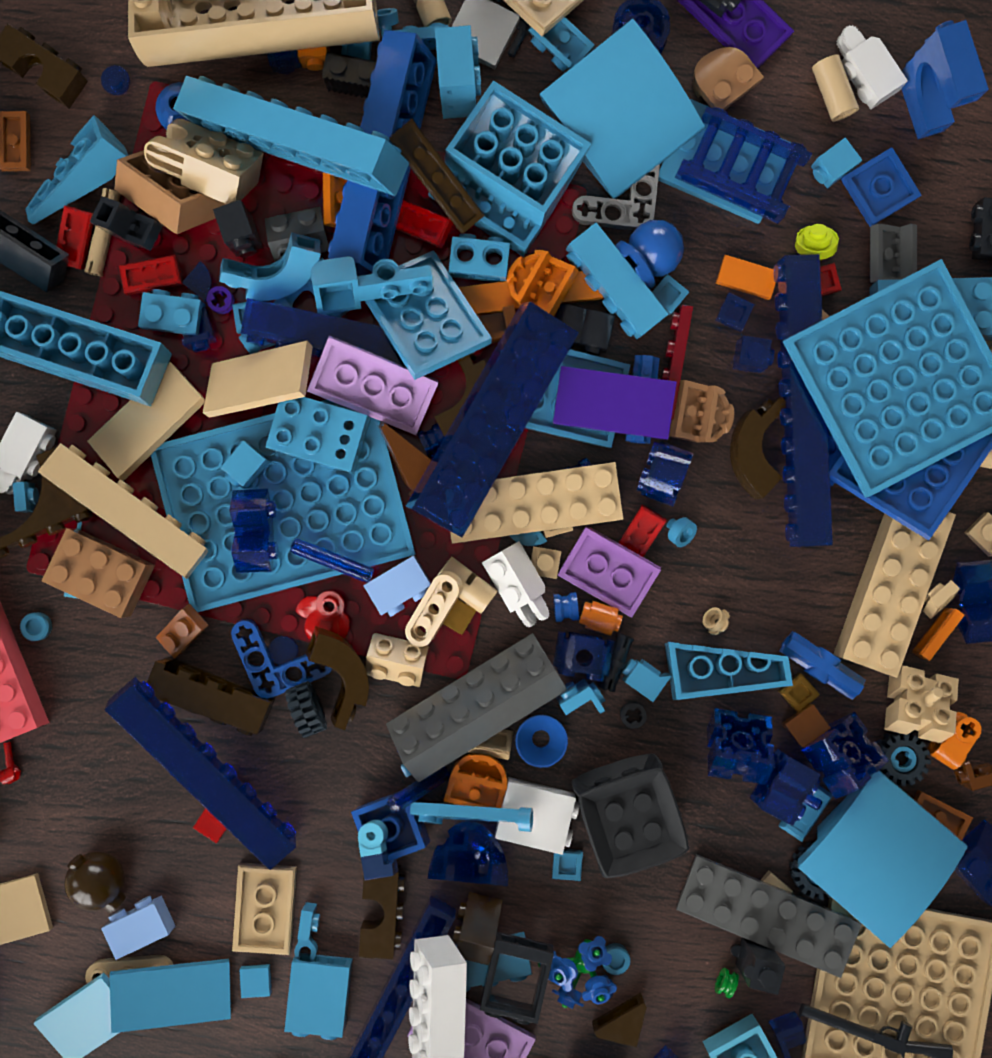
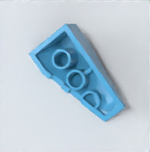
(85, 169)

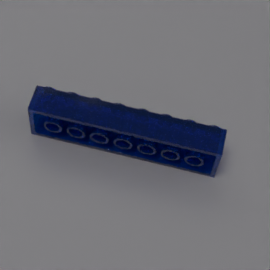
(492, 419)

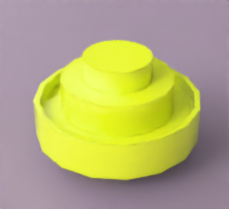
(817, 240)

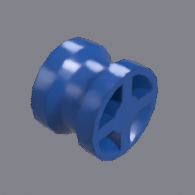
(566, 607)

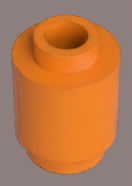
(600, 618)

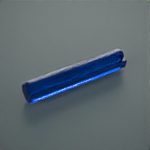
(332, 560)
(417, 790)

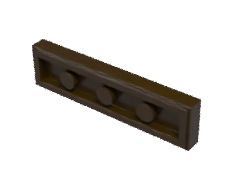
(436, 176)

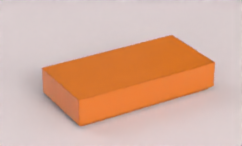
(746, 277)
(937, 633)

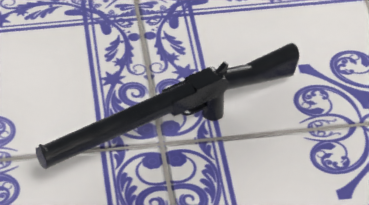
(896, 1044)

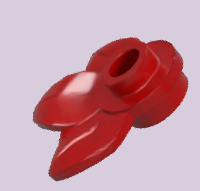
(320, 616)

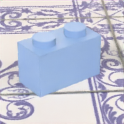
(397, 586)
(138, 927)

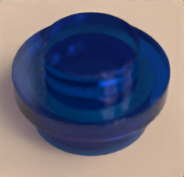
(115, 80)

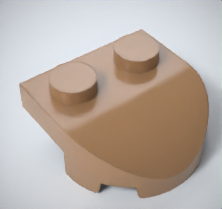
(724, 77)
(701, 413)

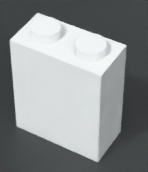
(551, 815)

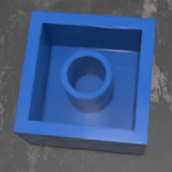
(404, 830)

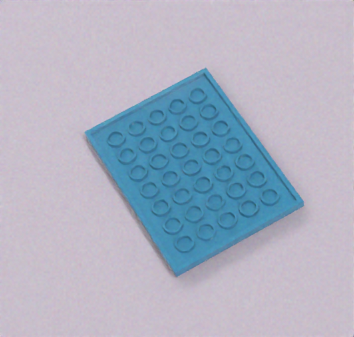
(324, 506)

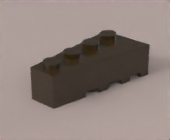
(209, 695)

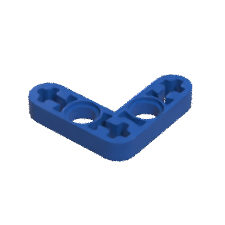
(276, 673)

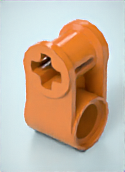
(955, 749)

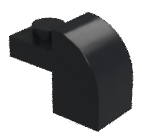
(126, 224)

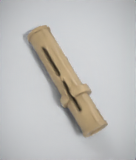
(100, 242)

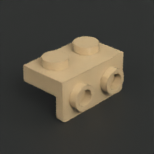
(395, 660)

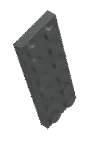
(768, 915)

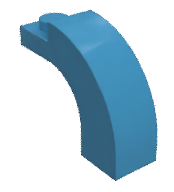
(278, 278)

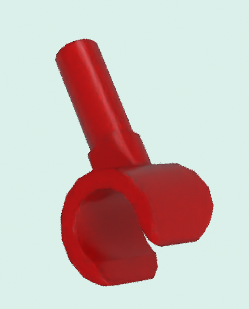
(12, 772)

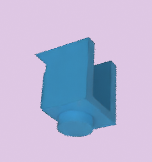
(645, 678)

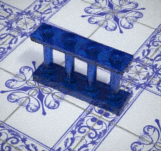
(743, 194)

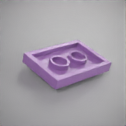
(609, 571)

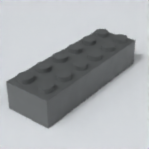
(475, 707)

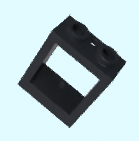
(521, 948)

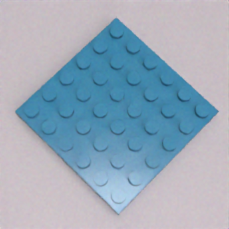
(899, 377)

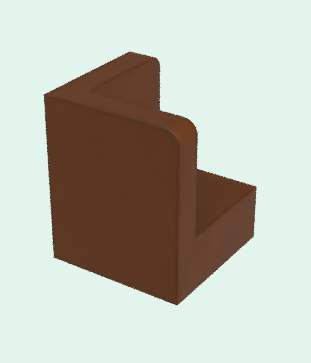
(498, 322)
(806, 725)

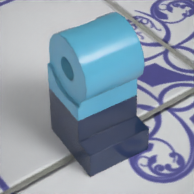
(374, 851)

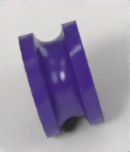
(211, 299)

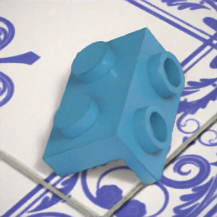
(564, 43)
(171, 313)
(580, 694)

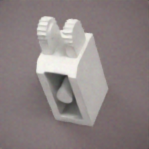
(869, 67)
(19, 448)
(518, 583)

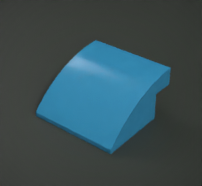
(625, 107)
(514, 165)
(882, 857)

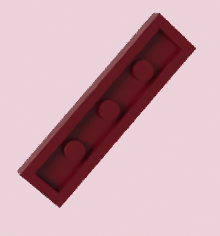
(676, 348)

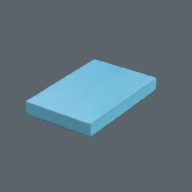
(80, 1020)

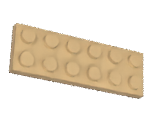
(547, 502)

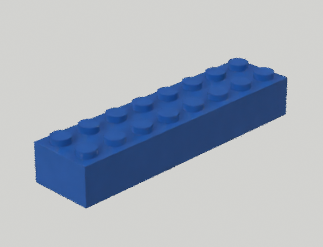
(395, 96)

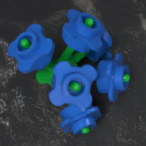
(567, 972)

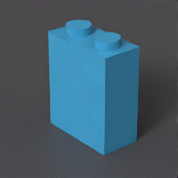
(318, 996)

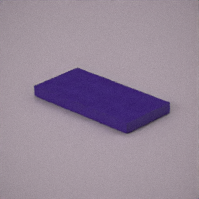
(750, 28)
(614, 402)

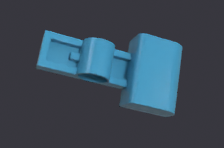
(340, 289)

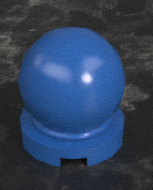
(653, 250)

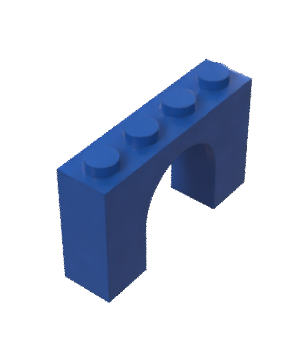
(942, 77)

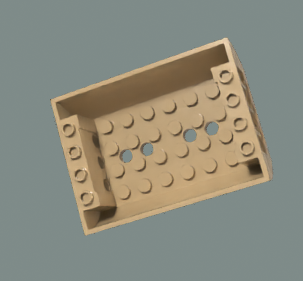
(176, 32)

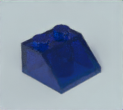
(976, 862)

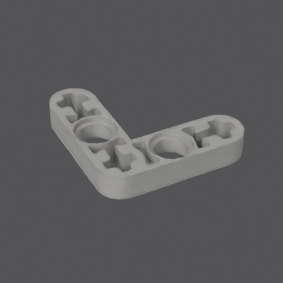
(626, 208)

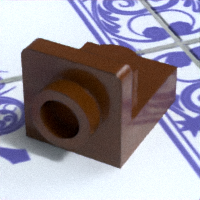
(974, 779)

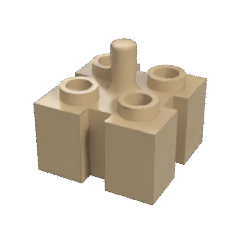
(922, 704)

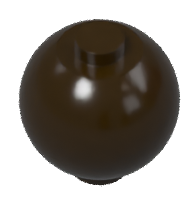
(95, 882)

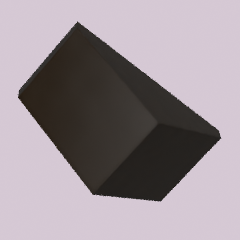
(623, 1022)

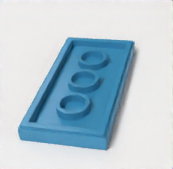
(169, 995)

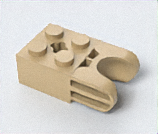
(206, 161)

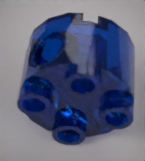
(650, 17)
(666, 473)
(599, 662)

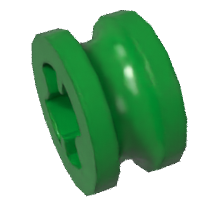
(726, 983)

